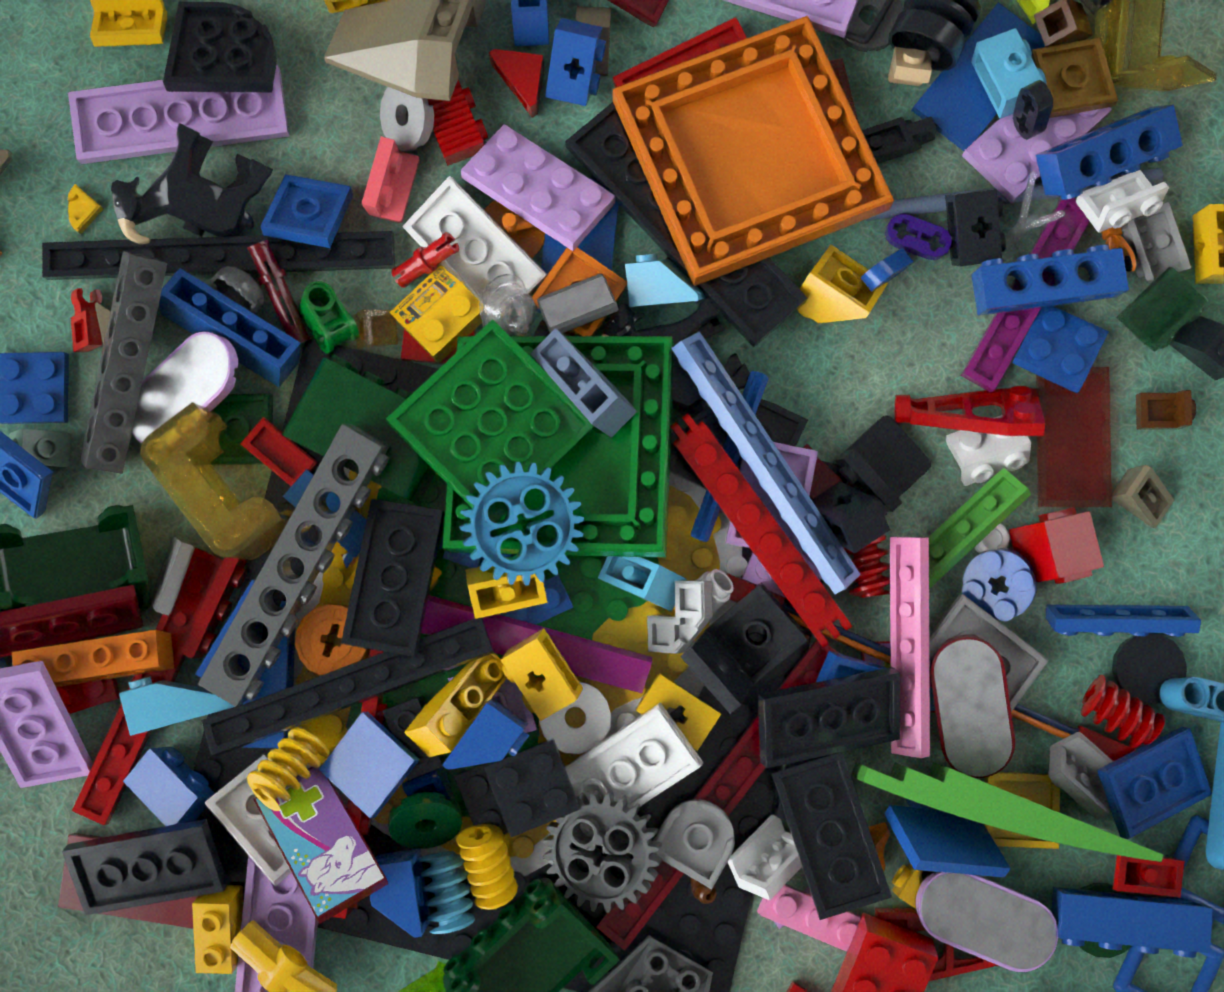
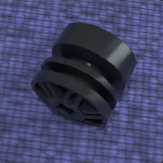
(935, 28)

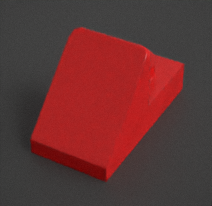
(1149, 876)

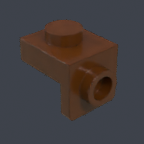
(1165, 410)

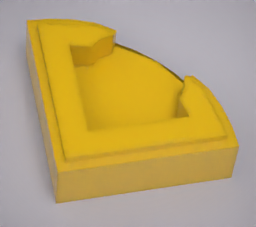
(81, 209)

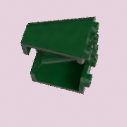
(531, 947)

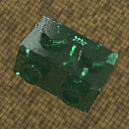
(1162, 310)

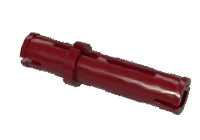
(262, 253)

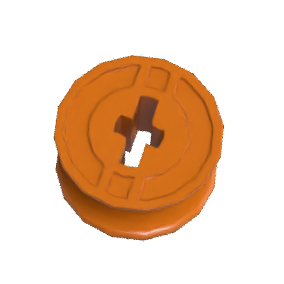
(313, 645)

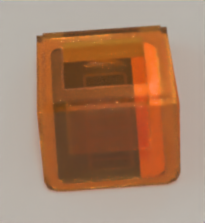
(375, 328)

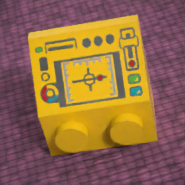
(439, 313)

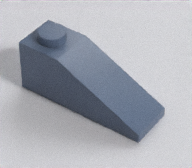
(583, 383)

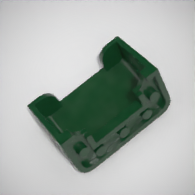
(73, 561)

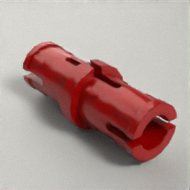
(425, 260)

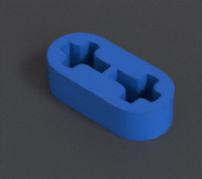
(887, 269)

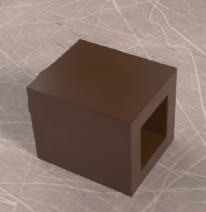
(1063, 23)

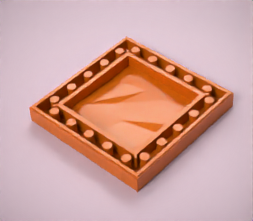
(751, 150)

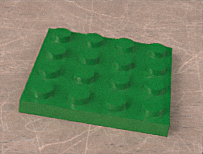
(488, 411)

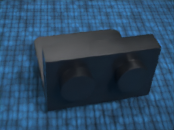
(883, 462)

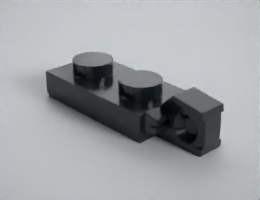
(899, 137)

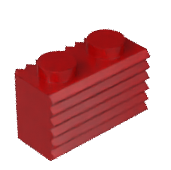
(455, 126)

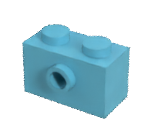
(1005, 68)

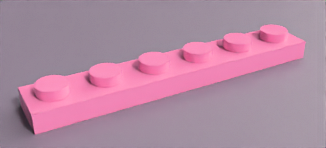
(911, 641)

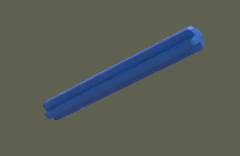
(709, 508)

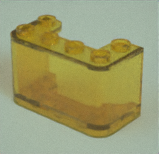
(181, 459)

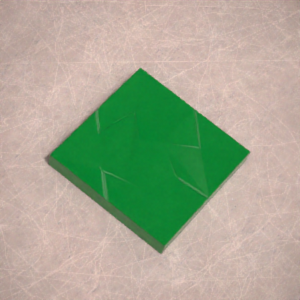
(614, 477)

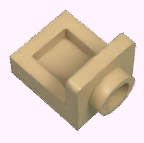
(910, 67)

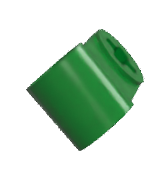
(327, 323)

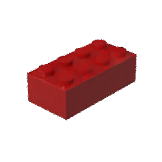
(886, 959)

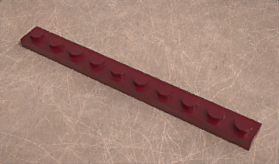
(724, 789)

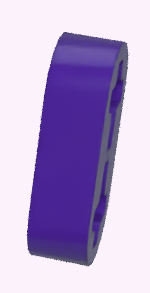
(920, 229)

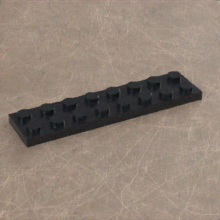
(750, 298)

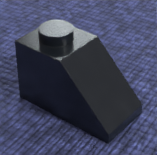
(1203, 345)

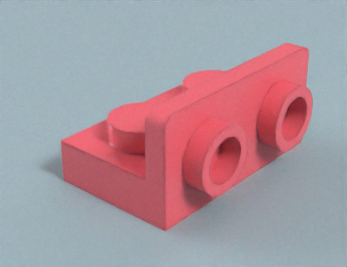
(390, 182)

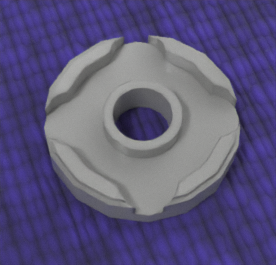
(409, 133)

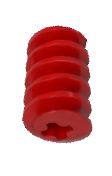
(868, 563)
(1122, 712)

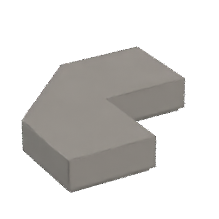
(692, 614)

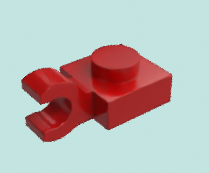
(85, 323)

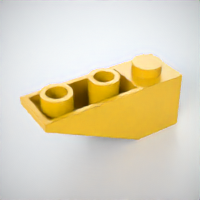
(456, 706)

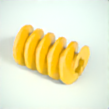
(284, 766)
(487, 865)

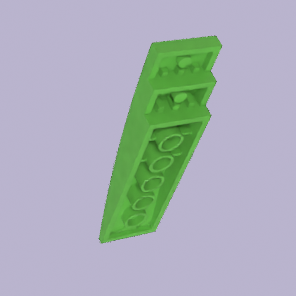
(990, 805)

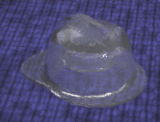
(508, 305)

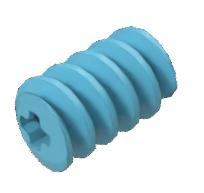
(448, 892)

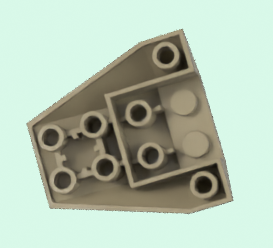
(405, 43)

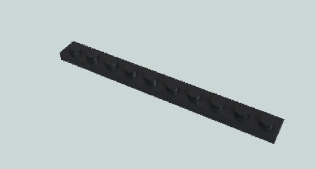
(210, 254)

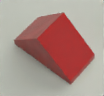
(522, 75)

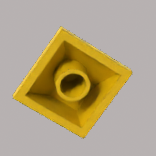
(837, 290)

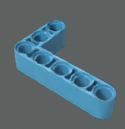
(1201, 702)

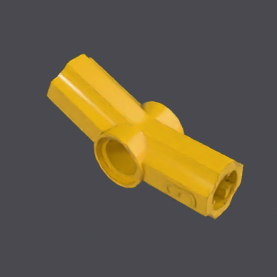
(278, 965)

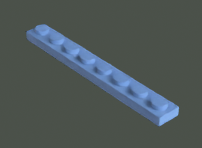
(766, 462)

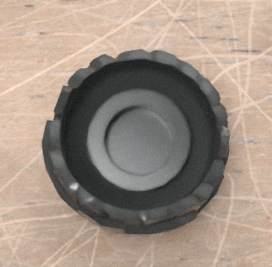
(239, 287)

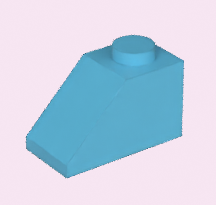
(658, 282)
(641, 579)

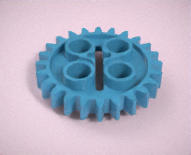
(532, 556)

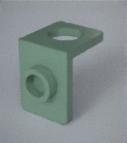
(48, 447)

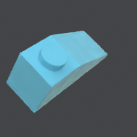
(166, 703)

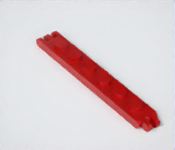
(759, 529)

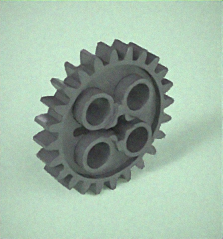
(599, 883)

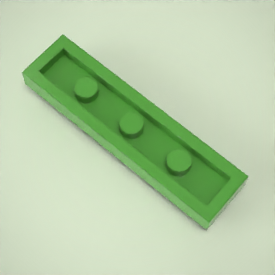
(974, 522)

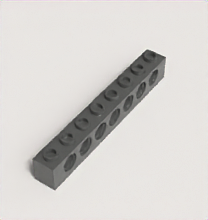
(223, 673)

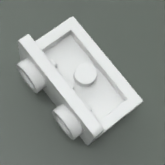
(1121, 200)
(986, 454)
(765, 860)

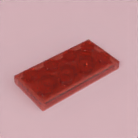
(1075, 444)

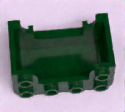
(344, 397)

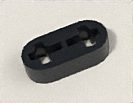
(1032, 109)

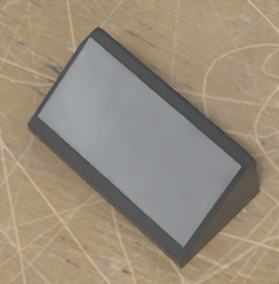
(577, 304)

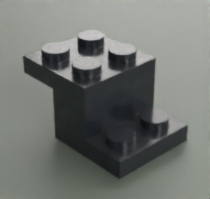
(519, 790)

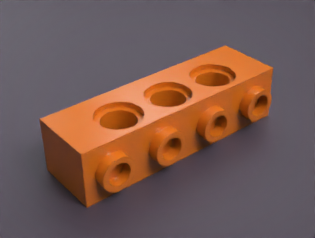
(103, 657)

